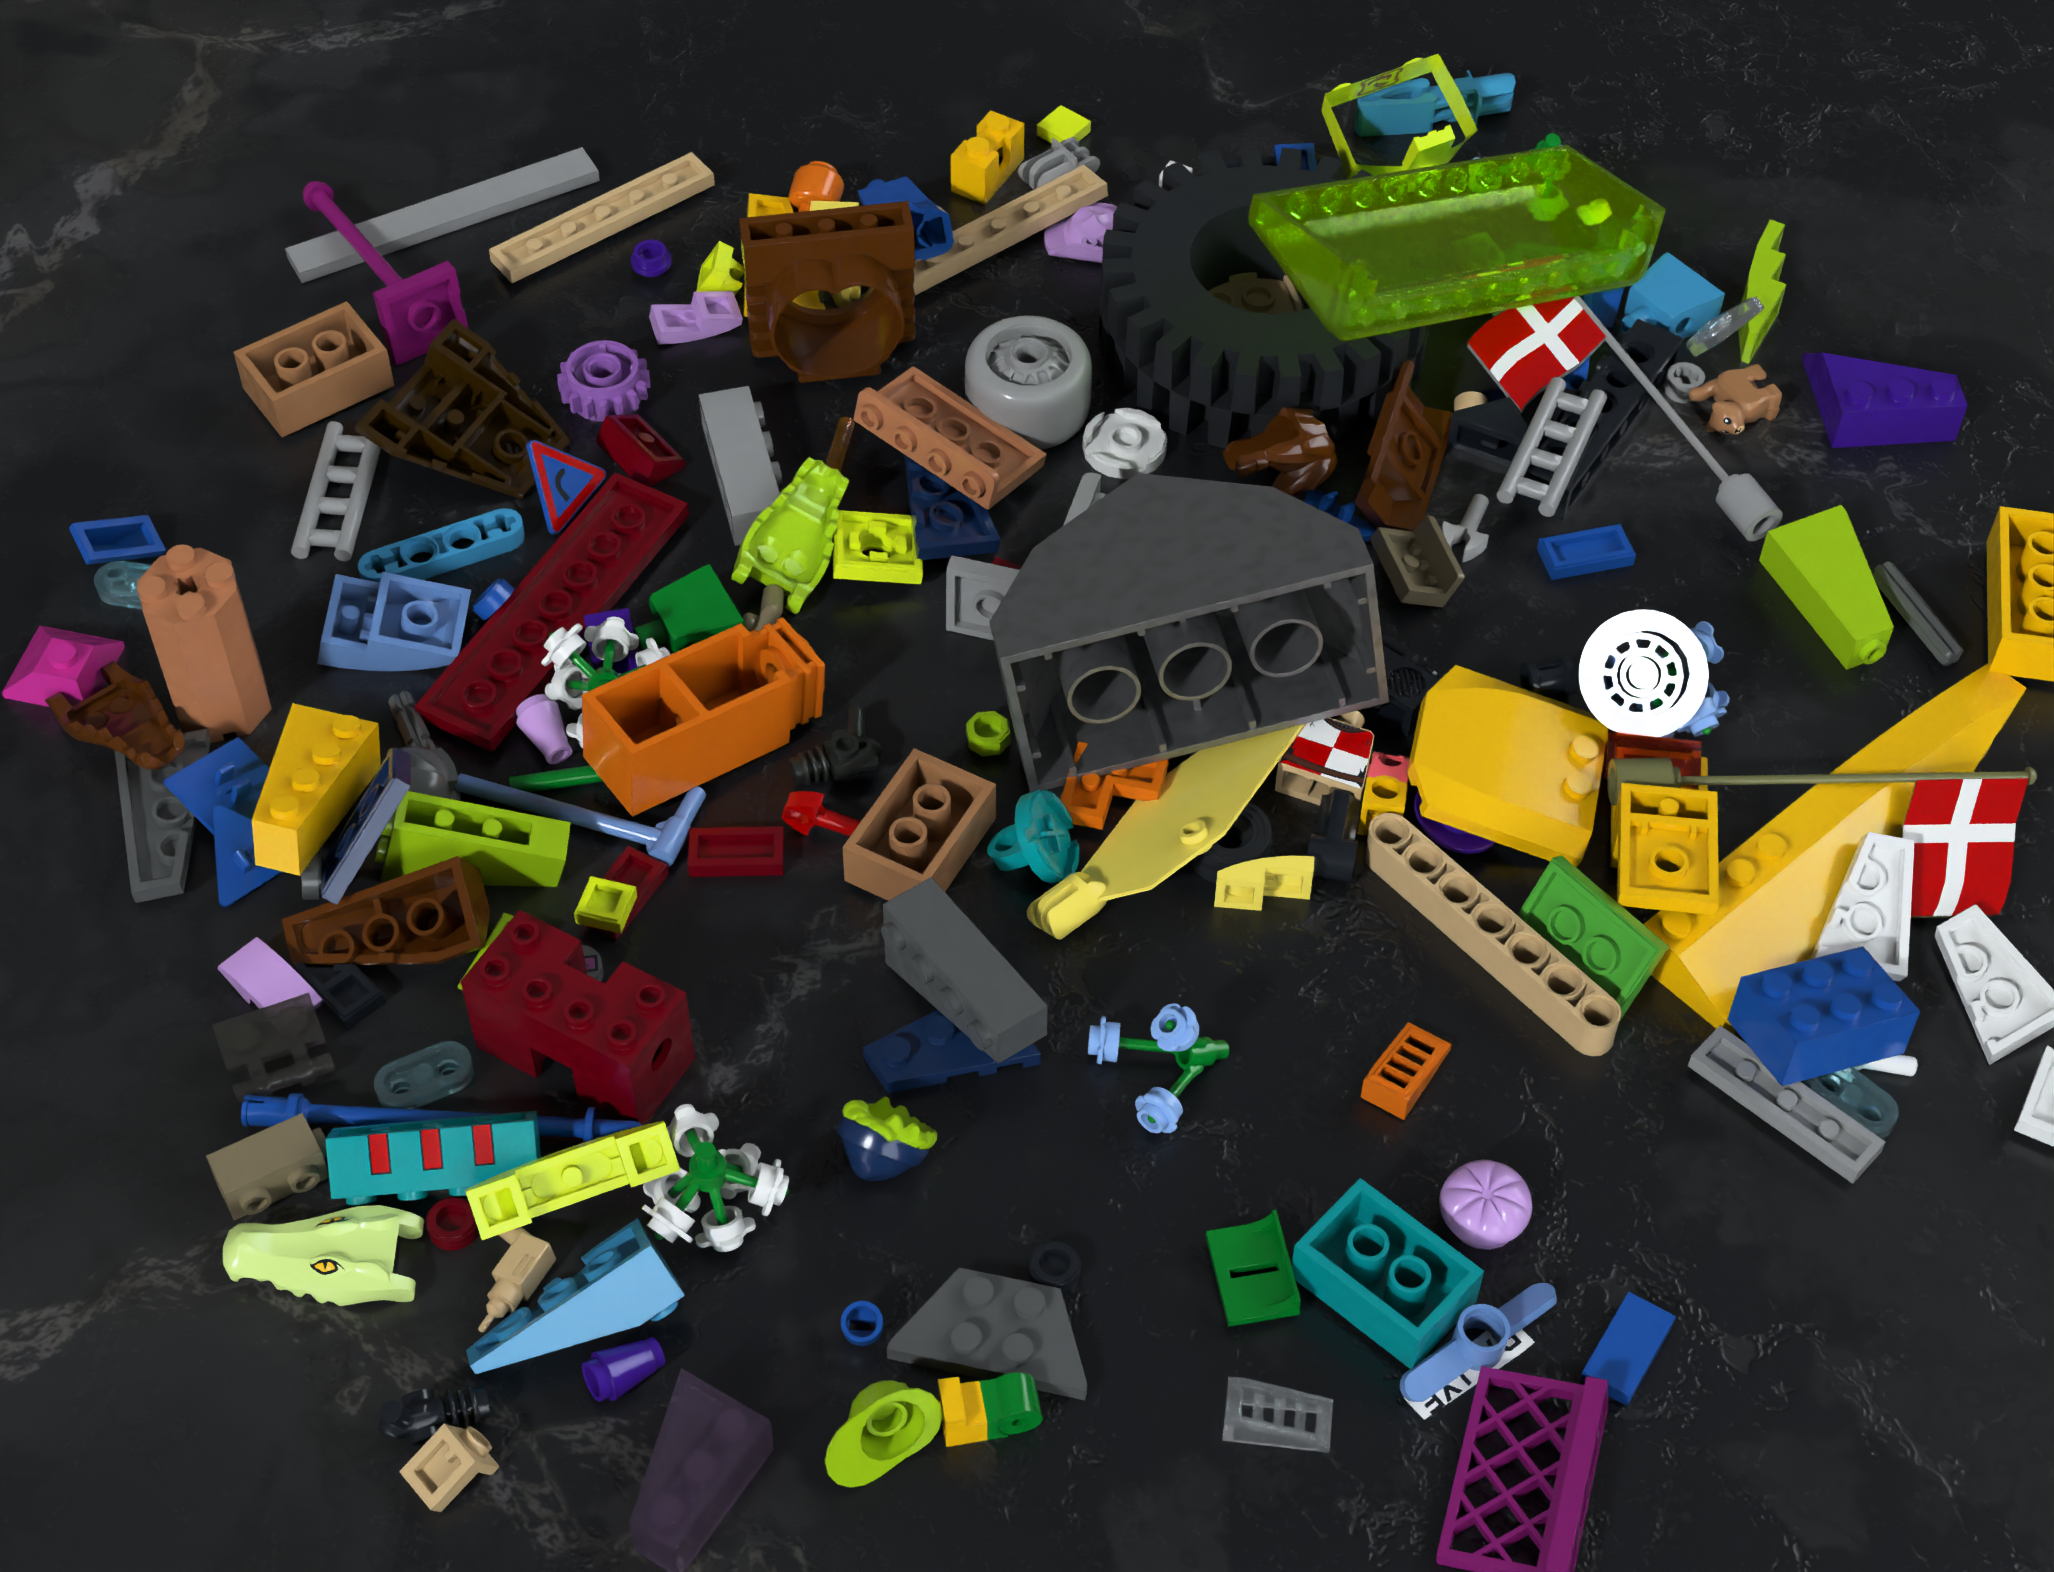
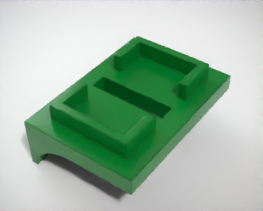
(1248, 1249)

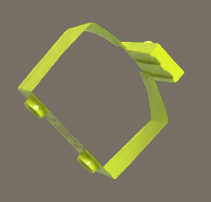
(1423, 151)

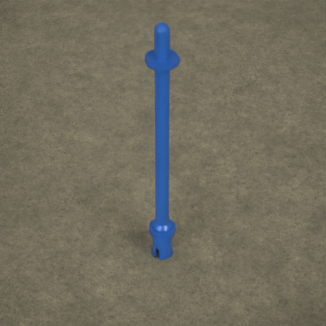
(269, 1111)

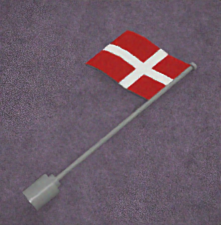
(1553, 338)

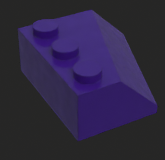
(1883, 402)

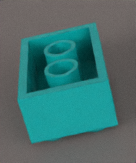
(1386, 1273)

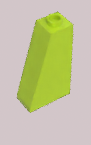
(1830, 584)

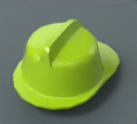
(882, 1430)

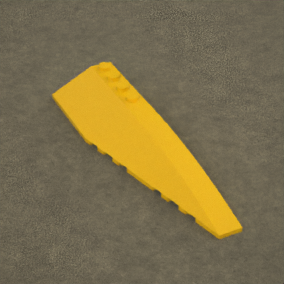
(1790, 871)

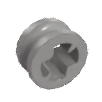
(1683, 372)

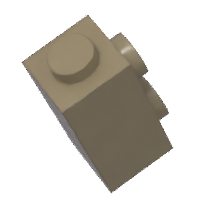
(269, 1166)

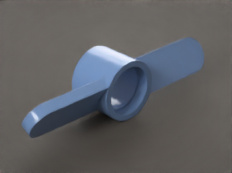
(1462, 1354)

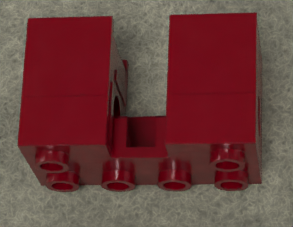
(618, 1036)

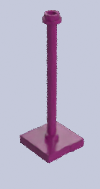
(408, 309)

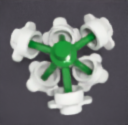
(609, 643)
(711, 1171)

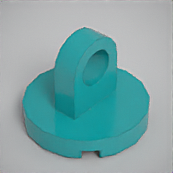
(1037, 838)

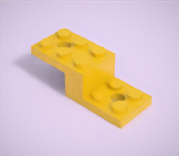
(1666, 847)

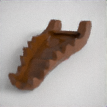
(123, 719)

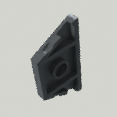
(994, 1328)

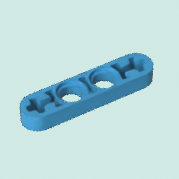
(439, 544)

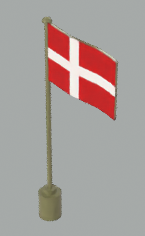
(1957, 822)

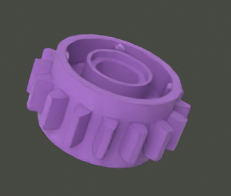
(603, 380)

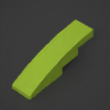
(1765, 284)

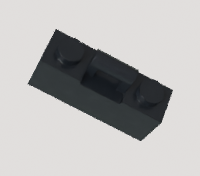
(1406, 687)

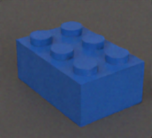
(1822, 1015)

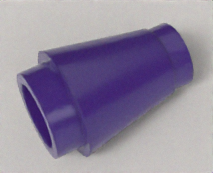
(621, 1368)

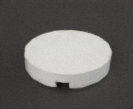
(1124, 443)

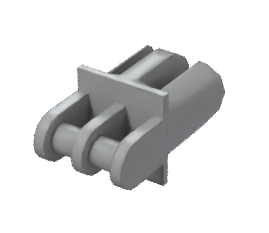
(1056, 162)

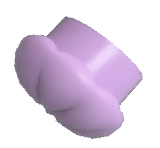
(1485, 1204)

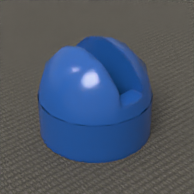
(862, 1314)

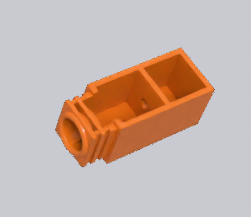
(700, 712)

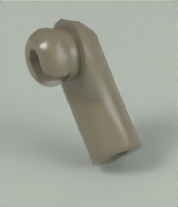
(770, 610)

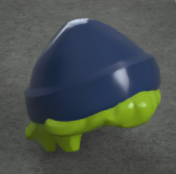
(883, 1139)

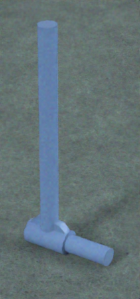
(661, 842)

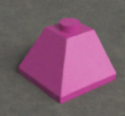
(63, 664)

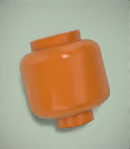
(815, 183)

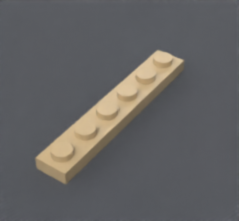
(601, 217)
(1011, 225)

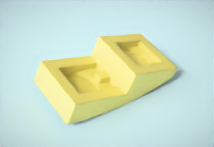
(1279, 876)

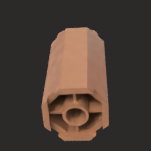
(204, 642)

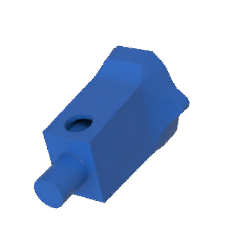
(930, 222)

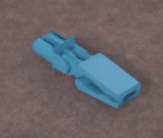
(1416, 105)

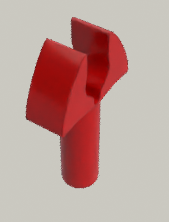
(806, 811)

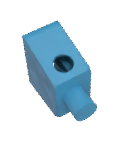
(1672, 298)

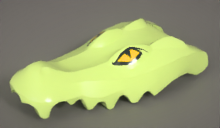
(332, 1256)

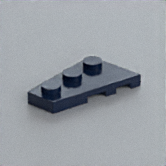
(931, 1053)

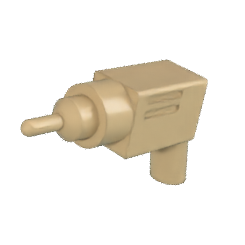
(517, 1273)

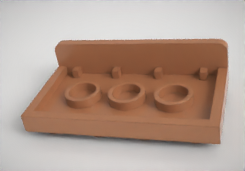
(948, 437)

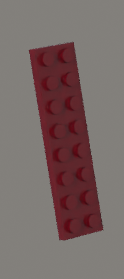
(575, 578)

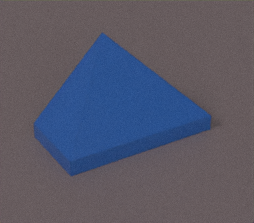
(117, 539)

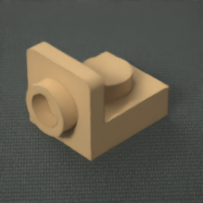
(448, 1465)

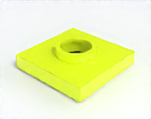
(879, 531)

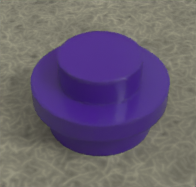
(650, 258)

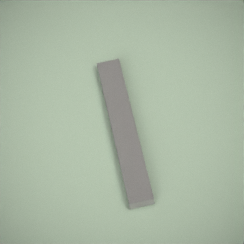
(446, 213)

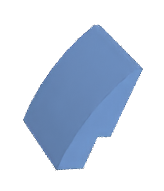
(393, 624)

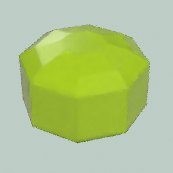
(988, 733)

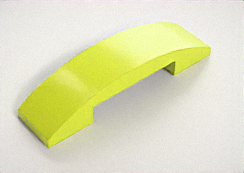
(571, 1176)

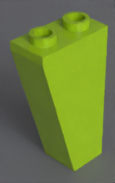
(502, 843)

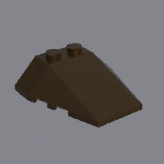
(464, 416)

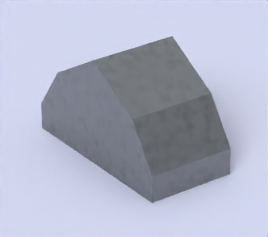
(1184, 626)

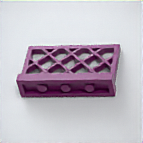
(1573, 1473)

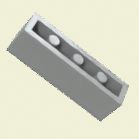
(740, 456)

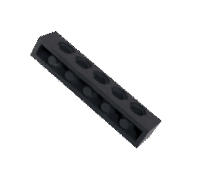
(1654, 353)

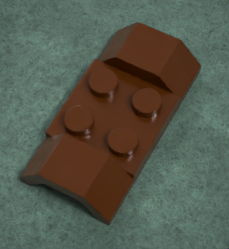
(1403, 458)

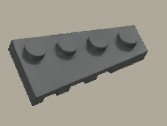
(157, 823)

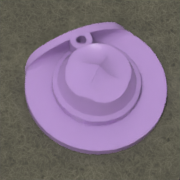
(1081, 233)

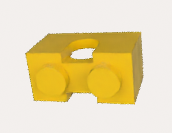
(976, 161)

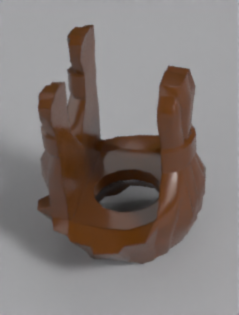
(1290, 444)

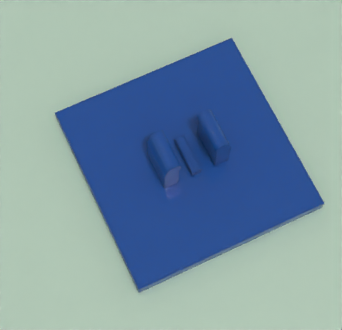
(224, 777)

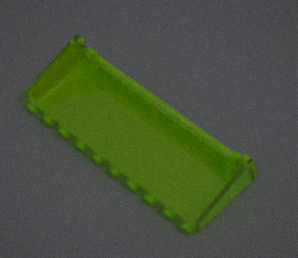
(1457, 239)

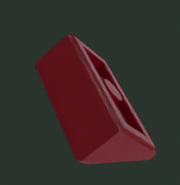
(638, 449)

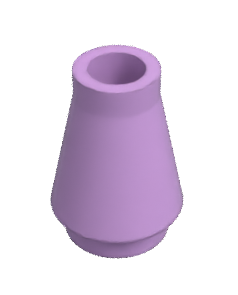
(543, 725)

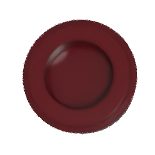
(451, 1224)

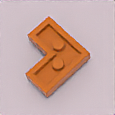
(1091, 797)

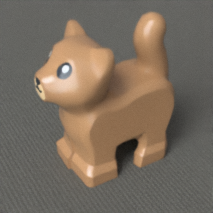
(1738, 399)

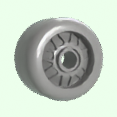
(1031, 378)

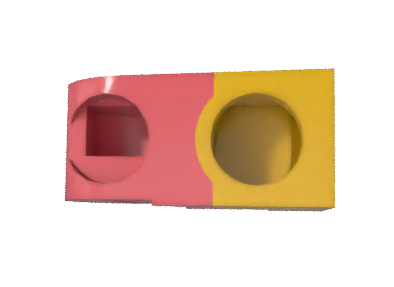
(1384, 788)

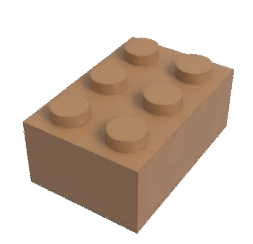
(314, 369)
(919, 827)

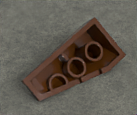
(403, 921)

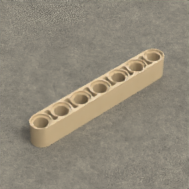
(1464, 914)

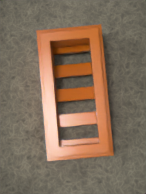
(1392, 1096)

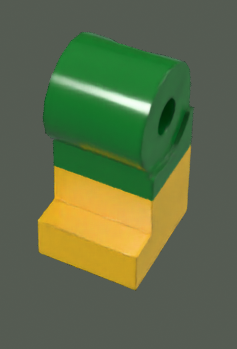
(988, 1408)

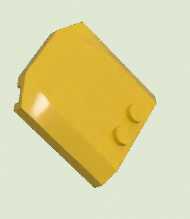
(1508, 765)

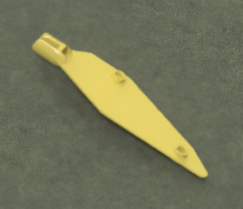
(1164, 834)

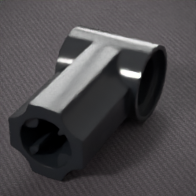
(1334, 837)

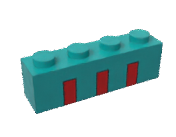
(427, 1155)

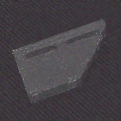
(1724, 325)

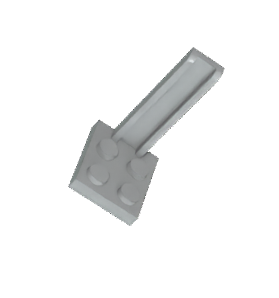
(978, 587)

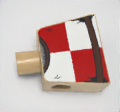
(1327, 758)

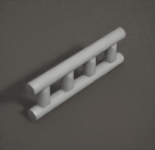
(1563, 465)
(351, 507)

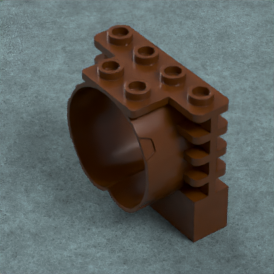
(830, 253)

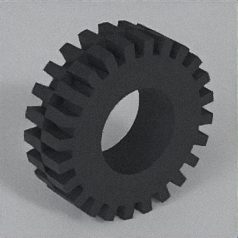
(1218, 358)

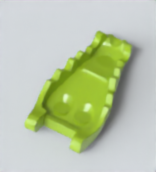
(794, 534)

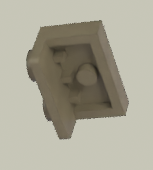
(1419, 563)

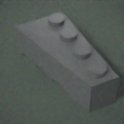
(961, 971)

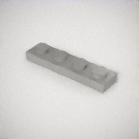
(1789, 1108)

